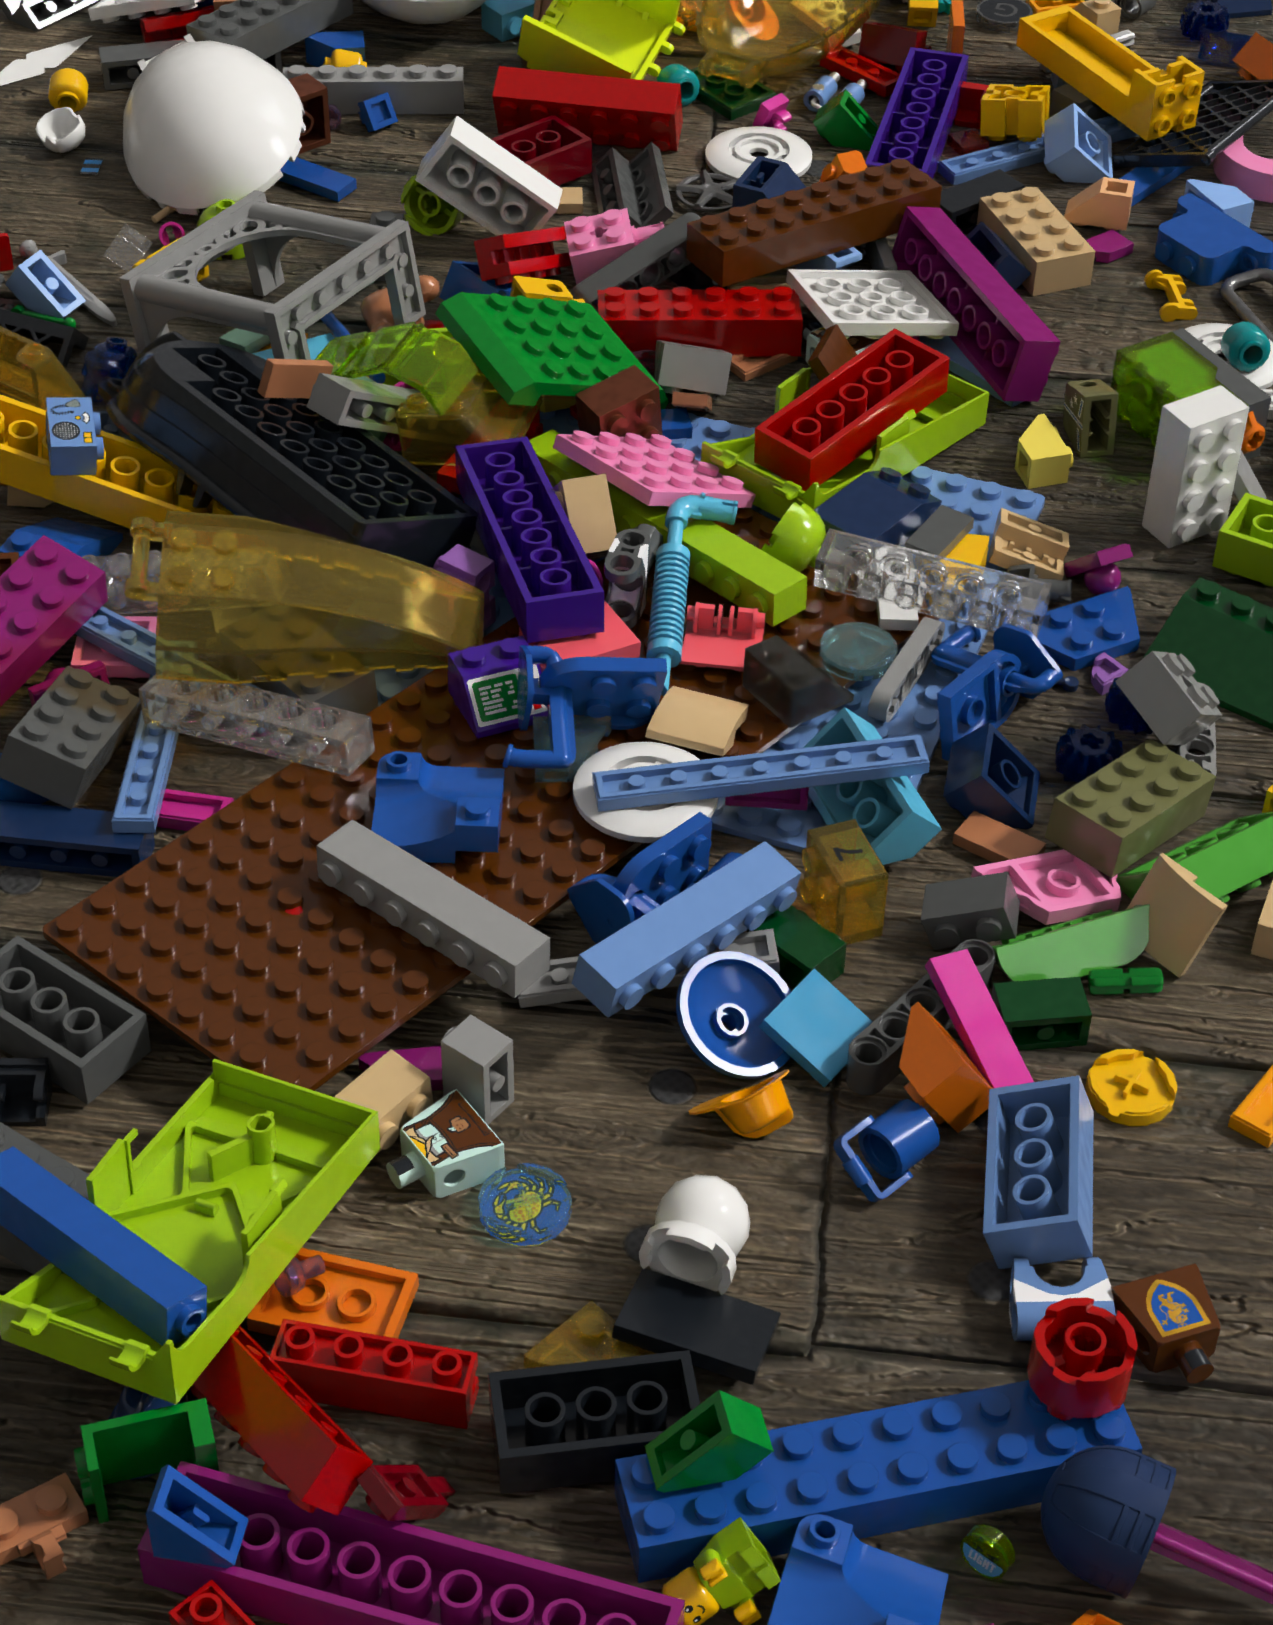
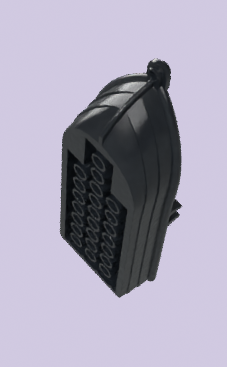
(276, 456)

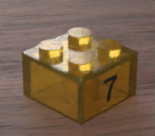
(844, 881)

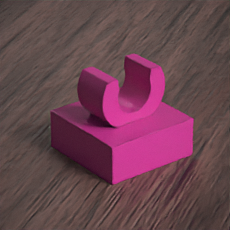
(773, 113)

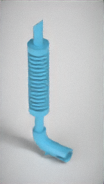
(672, 575)

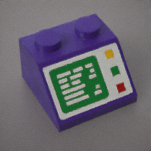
(486, 683)

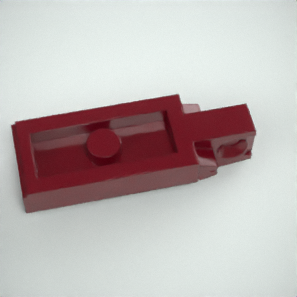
(404, 1492)

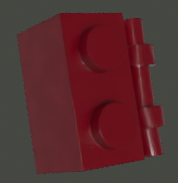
(890, 43)

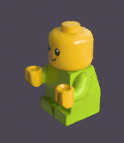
(725, 1575)

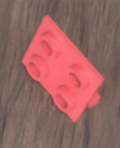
(719, 639)

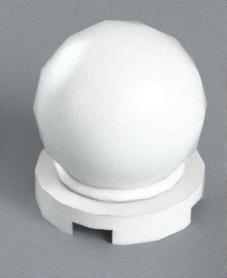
(698, 1232)

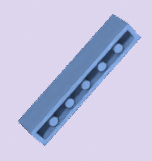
(686, 929)

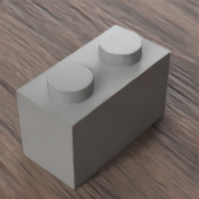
(479, 1066)

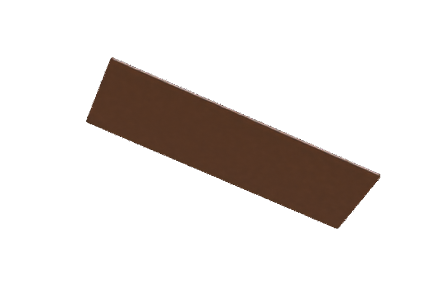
(301, 996)

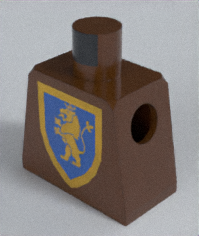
(1171, 1321)

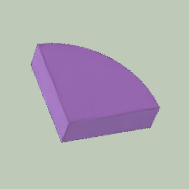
(1104, 672)

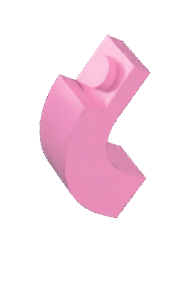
(1246, 171)

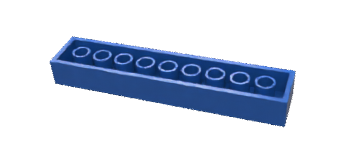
(870, 1470)

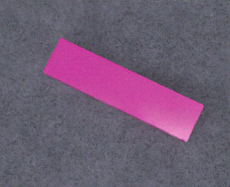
(977, 1019)

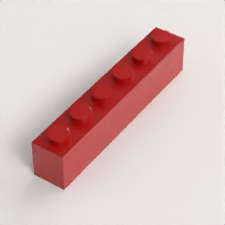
(281, 1425)

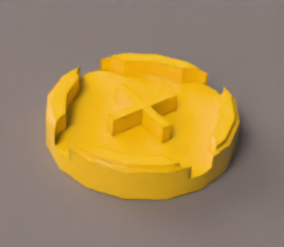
(1131, 1087)

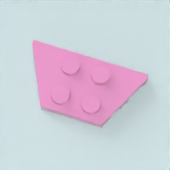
(1057, 886)

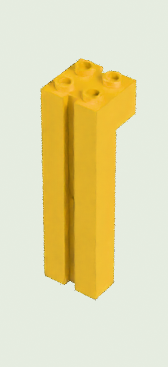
(1112, 74)

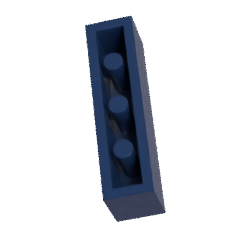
(68, 840)

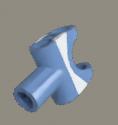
(1032, 1296)

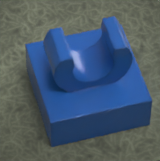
(377, 112)

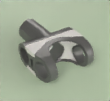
(628, 570)

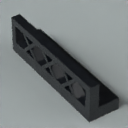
(45, 332)

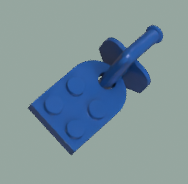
(989, 683)
(580, 688)
(645, 881)

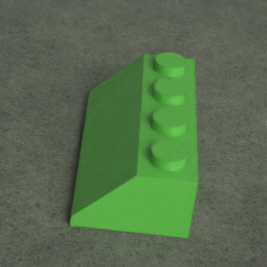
(1222, 859)

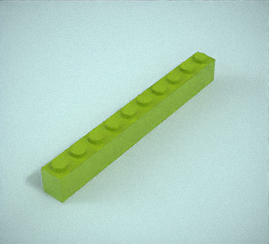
(716, 555)

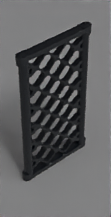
(1223, 116)

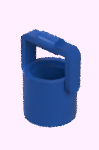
(889, 1145)

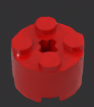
(1081, 1359)

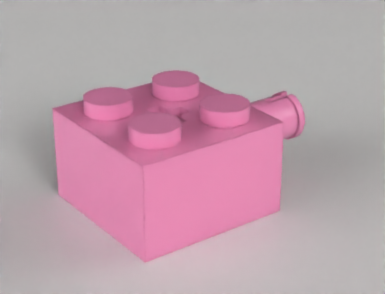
(601, 239)

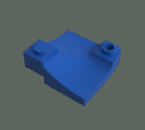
(437, 808)
(846, 1582)

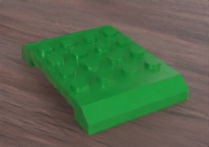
(537, 344)

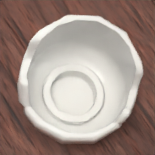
(61, 130)

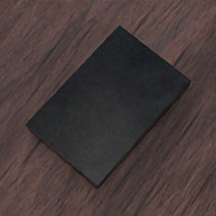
(680, 1316)

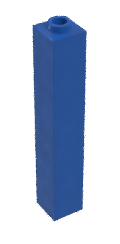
(99, 1251)

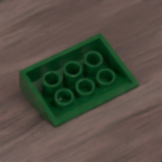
(1228, 646)

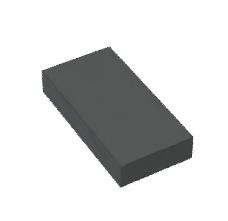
(941, 531)

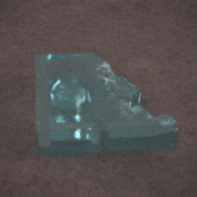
(587, 736)

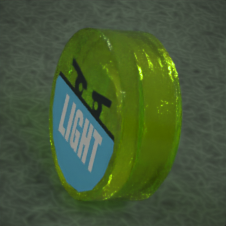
(987, 1551)

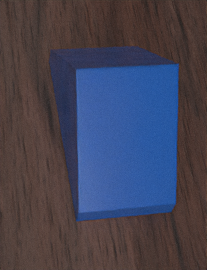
(192, 1523)

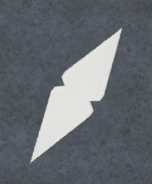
(38, 60)

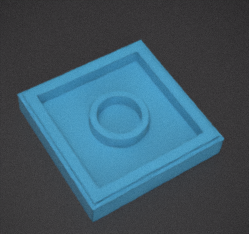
(816, 1026)

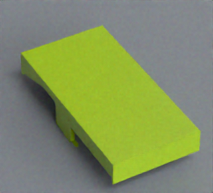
(899, 447)
(222, 1195)

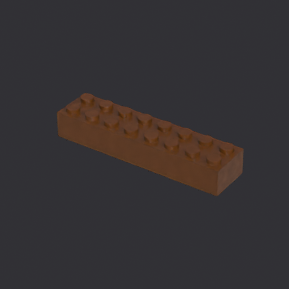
(808, 222)

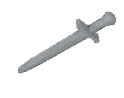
(92, 303)

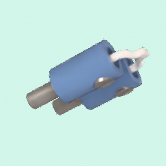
(826, 87)

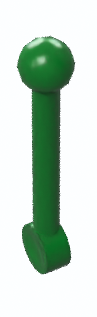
(69, 321)

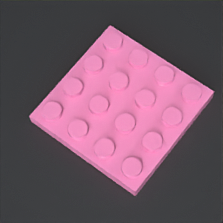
(651, 468)

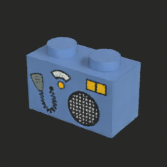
(72, 436)

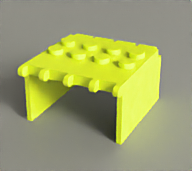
(600, 37)

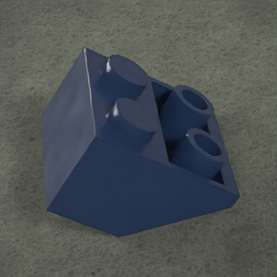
(764, 180)

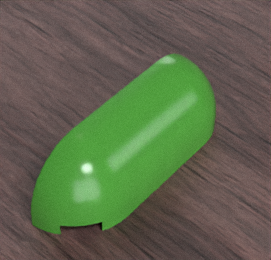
(1076, 945)

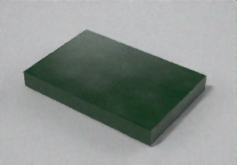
(730, 97)

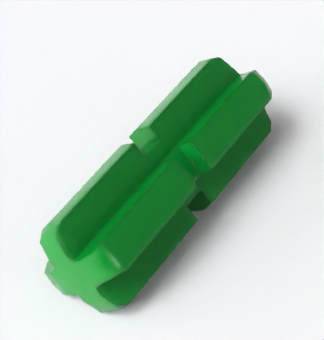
(1135, 980)

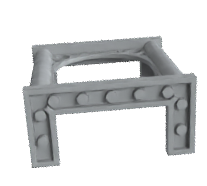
(169, 287)

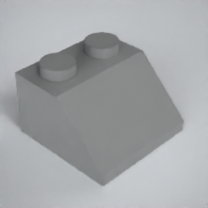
(691, 368)

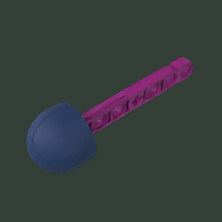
(1107, 1514)

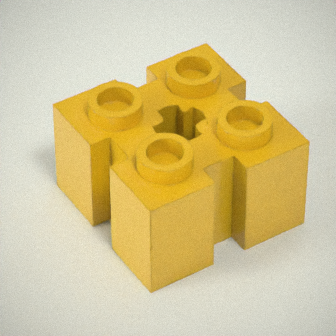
(1014, 111)

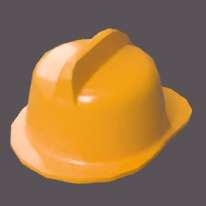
(752, 1110)

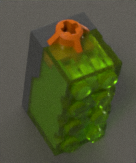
(1176, 368)

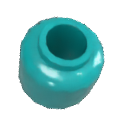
(685, 77)
(1245, 346)

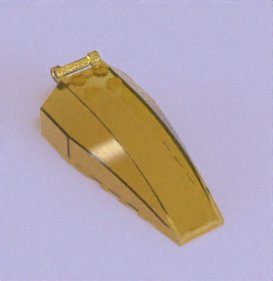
(282, 601)

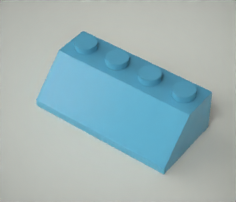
(884, 808)

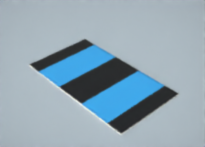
(91, 166)

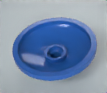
(741, 994)

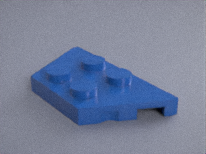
(1090, 627)

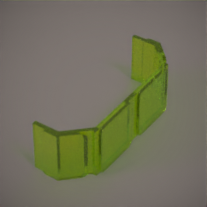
(409, 353)

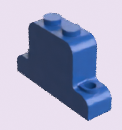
(1209, 244)

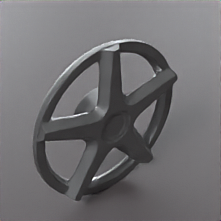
(709, 192)

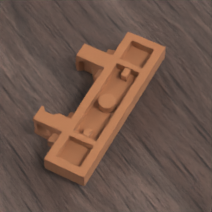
(39, 1521)

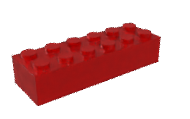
(599, 106)
(730, 320)
(849, 409)

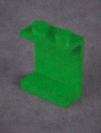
(142, 1446)

